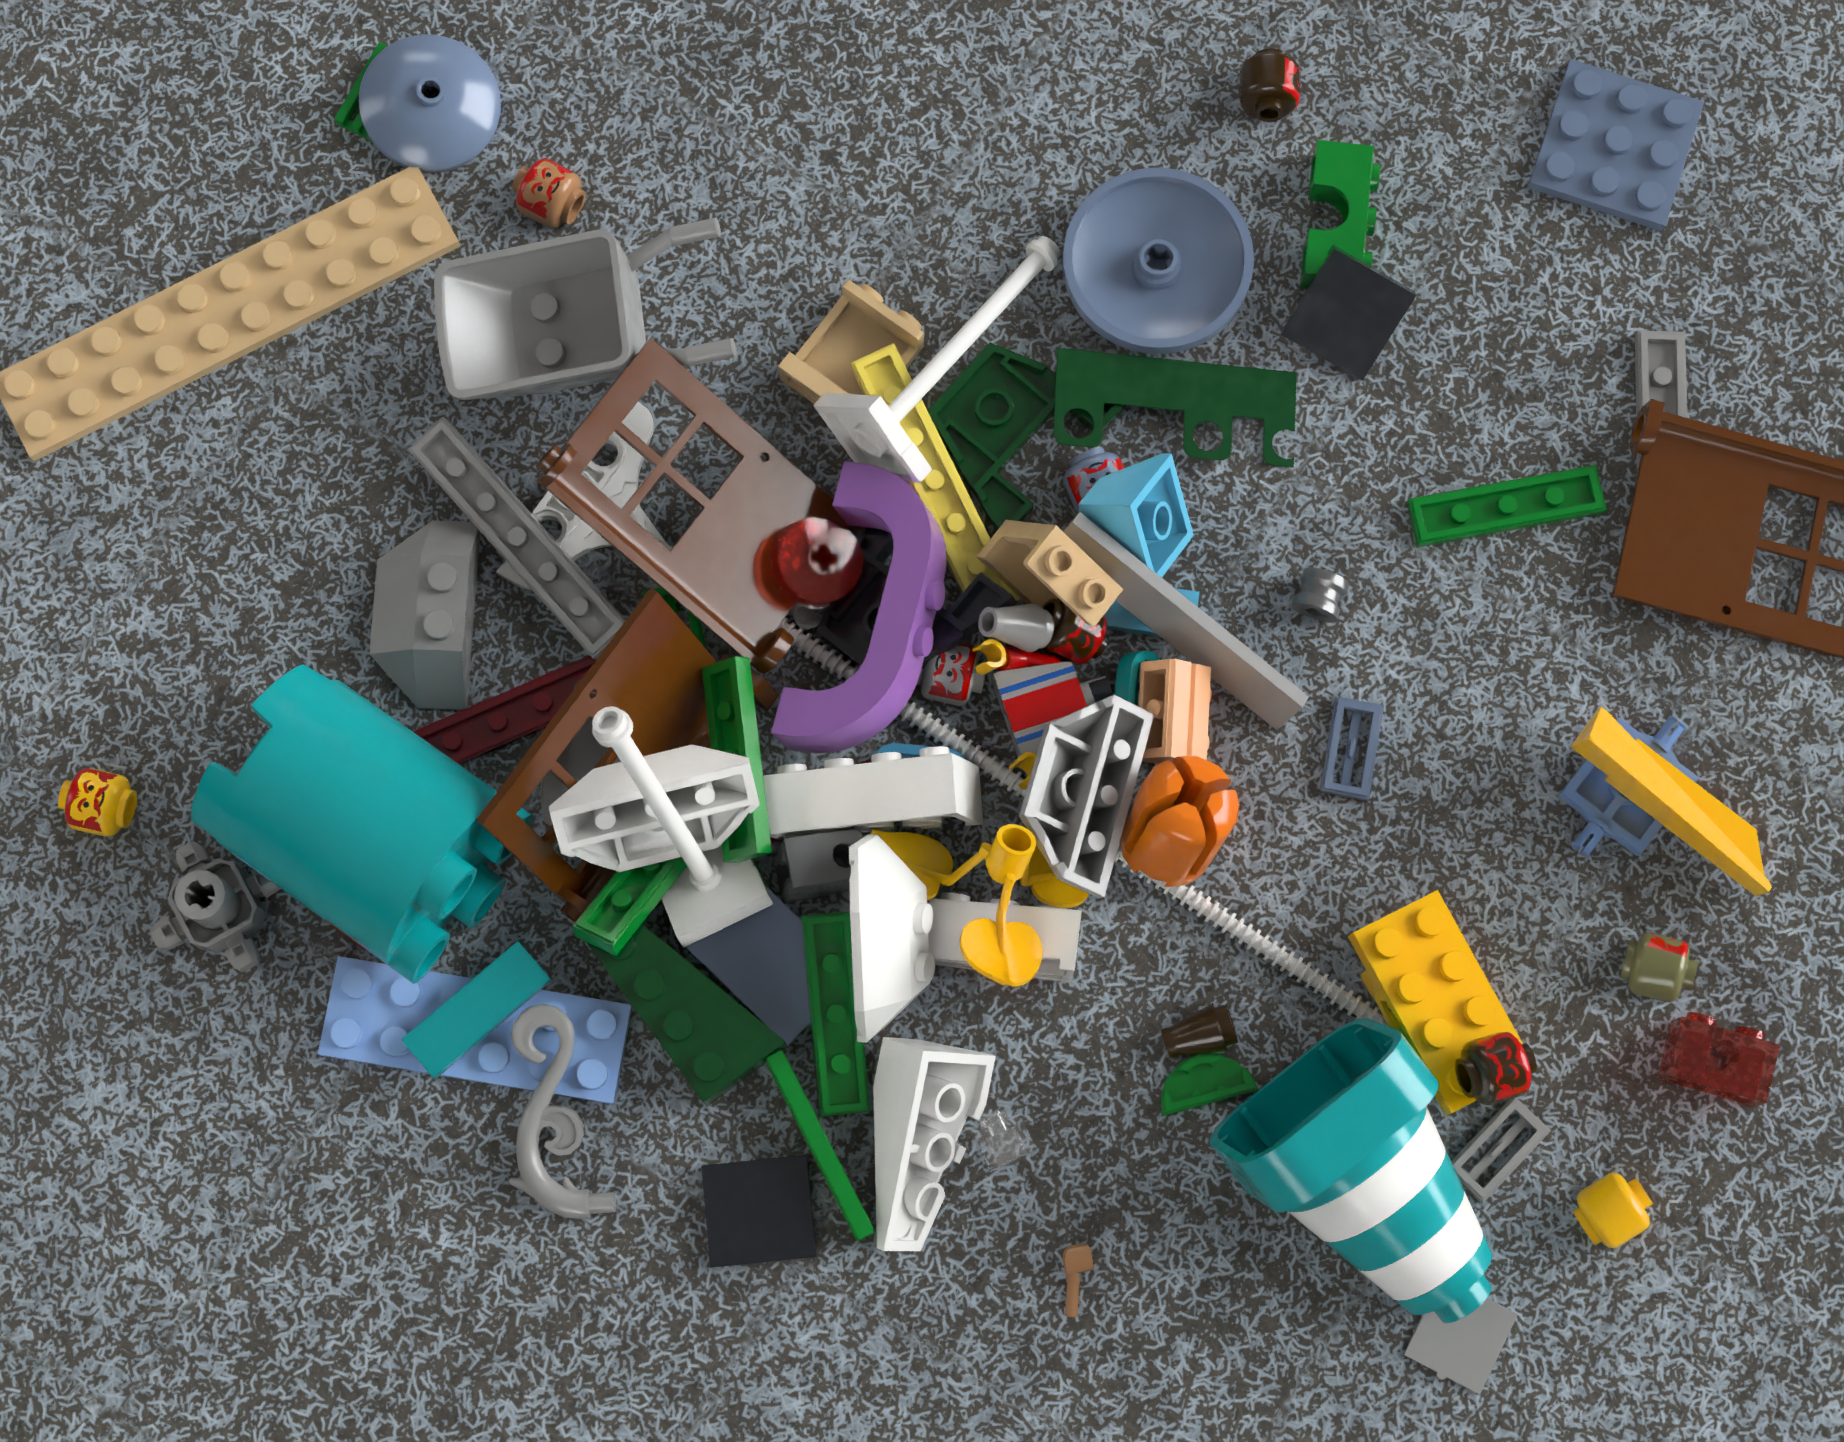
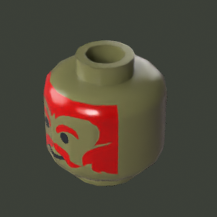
(1658, 967)

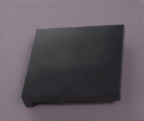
(1348, 313)
(758, 1211)

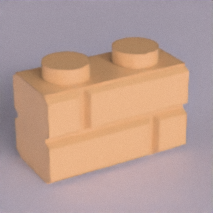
(1180, 701)

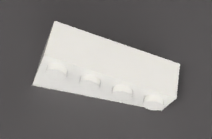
(873, 794)

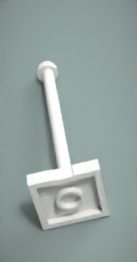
(872, 429)
(708, 890)

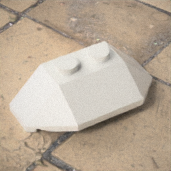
(614, 827)
(887, 935)

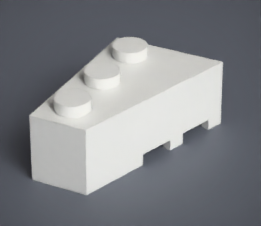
(1055, 926)

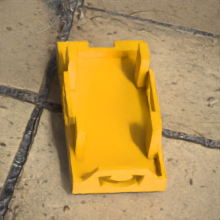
(1432, 988)

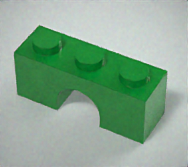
(1344, 178)

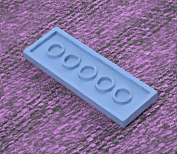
(377, 1007)

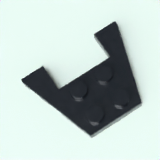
(851, 619)

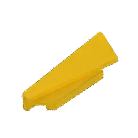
(1674, 800)

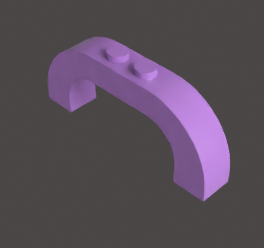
(903, 627)

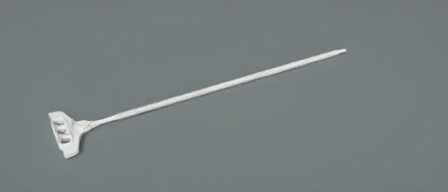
(619, 483)

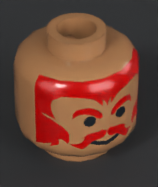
(548, 193)

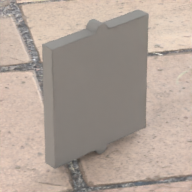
(1463, 1348)

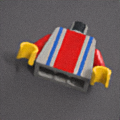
(1033, 693)

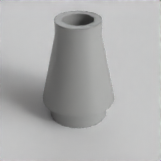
(1018, 625)

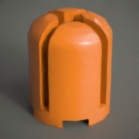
(1179, 820)

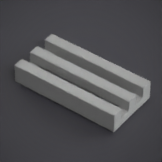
(1526, 1118)

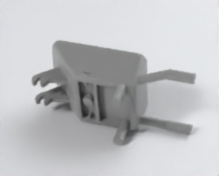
(552, 314)

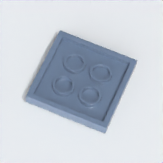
(1616, 144)

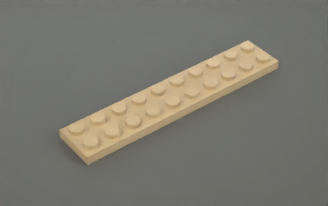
(224, 312)

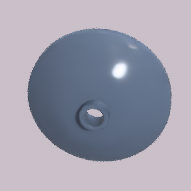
(426, 131)

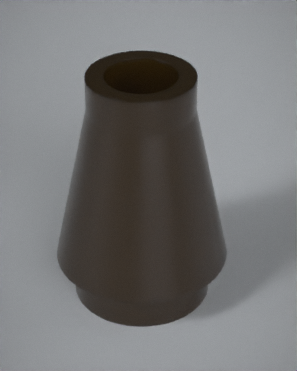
(1201, 1032)

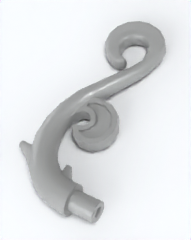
(535, 1181)

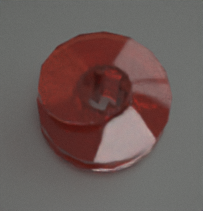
(808, 581)

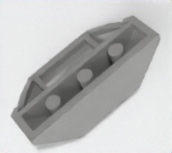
(428, 613)
(1085, 789)

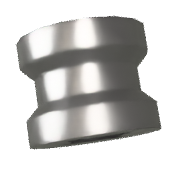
(1320, 594)

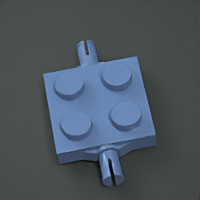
(1609, 810)

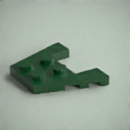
(991, 416)

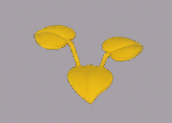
(996, 949)

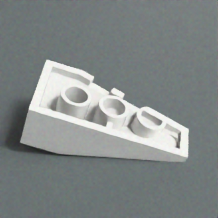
(919, 1111)

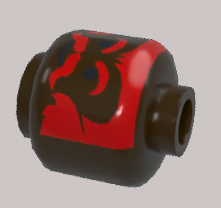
(1270, 83)
(1072, 637)
(1495, 1068)

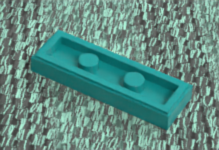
(476, 1010)

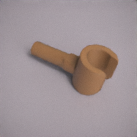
(1076, 1259)

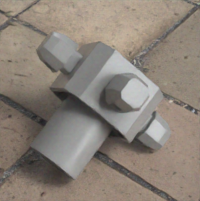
(229, 918)

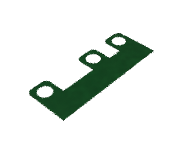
(1197, 388)

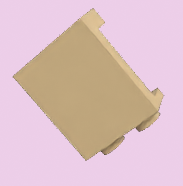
(848, 332)
(1046, 564)

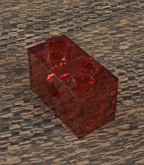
(1689, 1063)

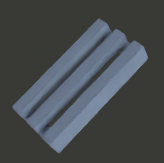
(1344, 789)

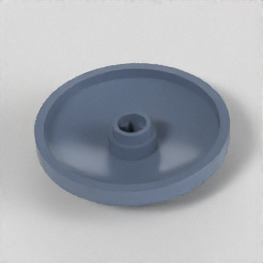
(1157, 260)

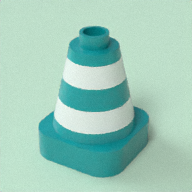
(1362, 1166)

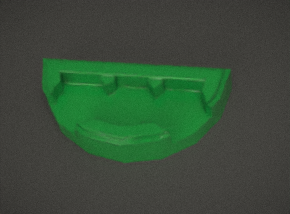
(1204, 1081)

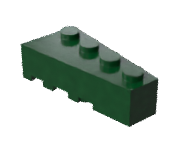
(691, 1017)

